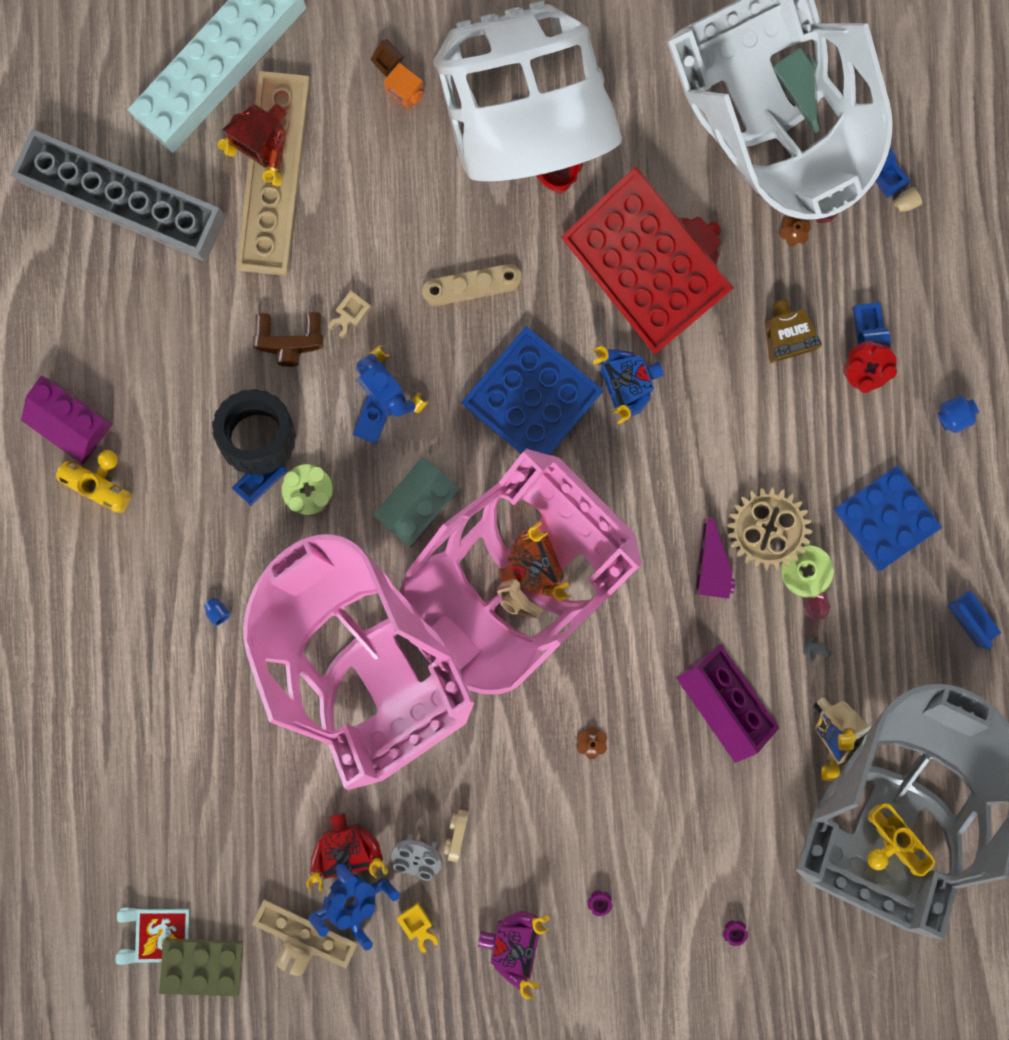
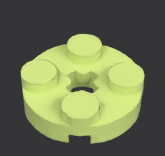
(295, 481)
(812, 585)

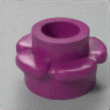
(600, 910)
(740, 937)

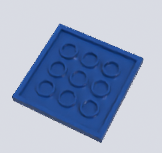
(532, 395)

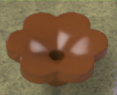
(793, 234)
(591, 735)

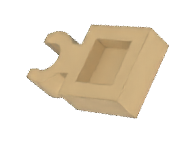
(351, 311)

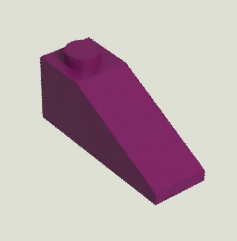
(714, 570)

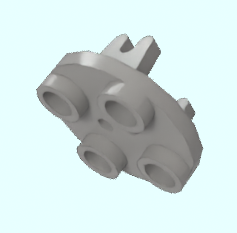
(416, 858)

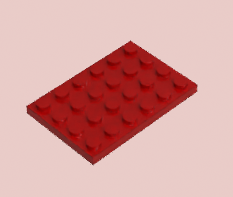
(646, 261)

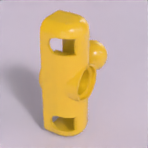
(81, 478)
(888, 829)

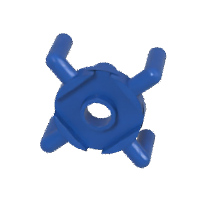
(353, 914)

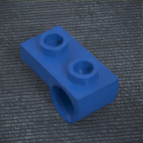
(870, 324)

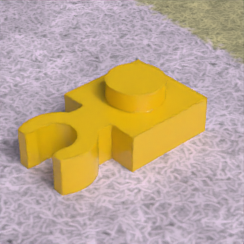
(416, 923)

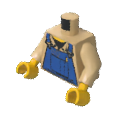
(841, 732)

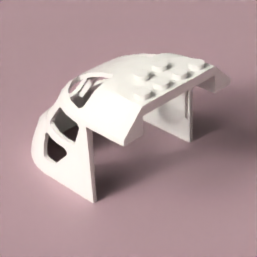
(737, 49)
(533, 132)

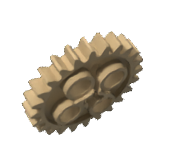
(791, 537)

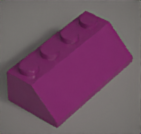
(728, 704)

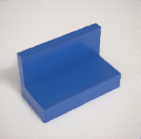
(974, 620)

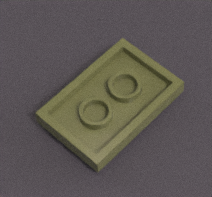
(201, 967)

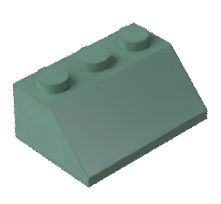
(417, 502)

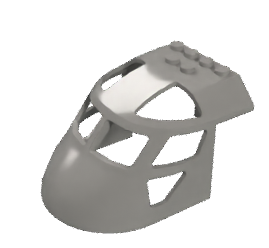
(964, 737)

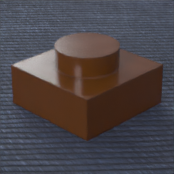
(386, 57)

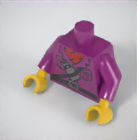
(515, 948)

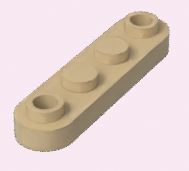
(471, 285)

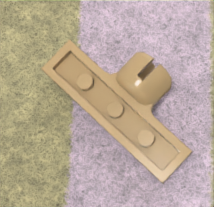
(301, 939)

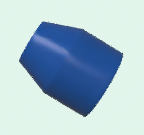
(216, 611)

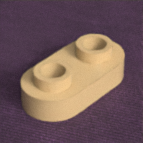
(453, 845)

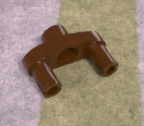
(288, 347)

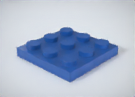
(887, 518)

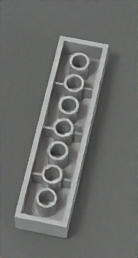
(118, 195)

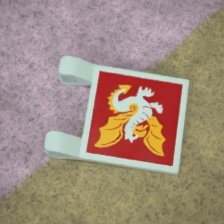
(151, 930)

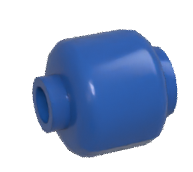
(957, 414)

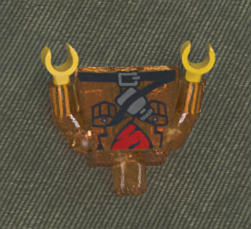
(535, 565)

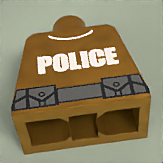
(789, 333)

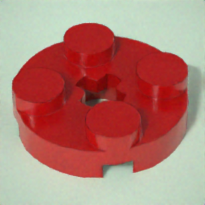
(876, 377)

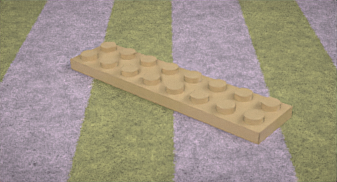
(267, 208)

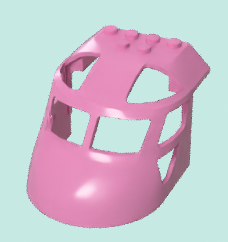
(293, 601)
(484, 646)

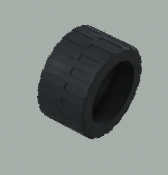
(241, 406)

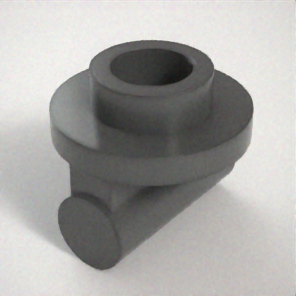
(812, 647)

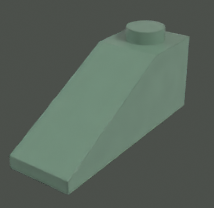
(799, 80)

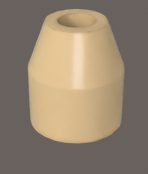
(907, 200)

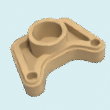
(515, 601)

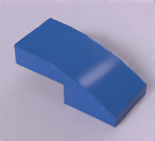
(891, 176)

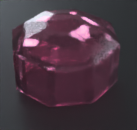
(817, 608)

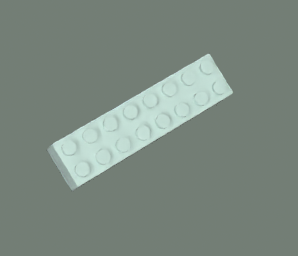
(211, 67)

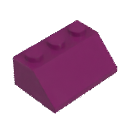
(64, 419)

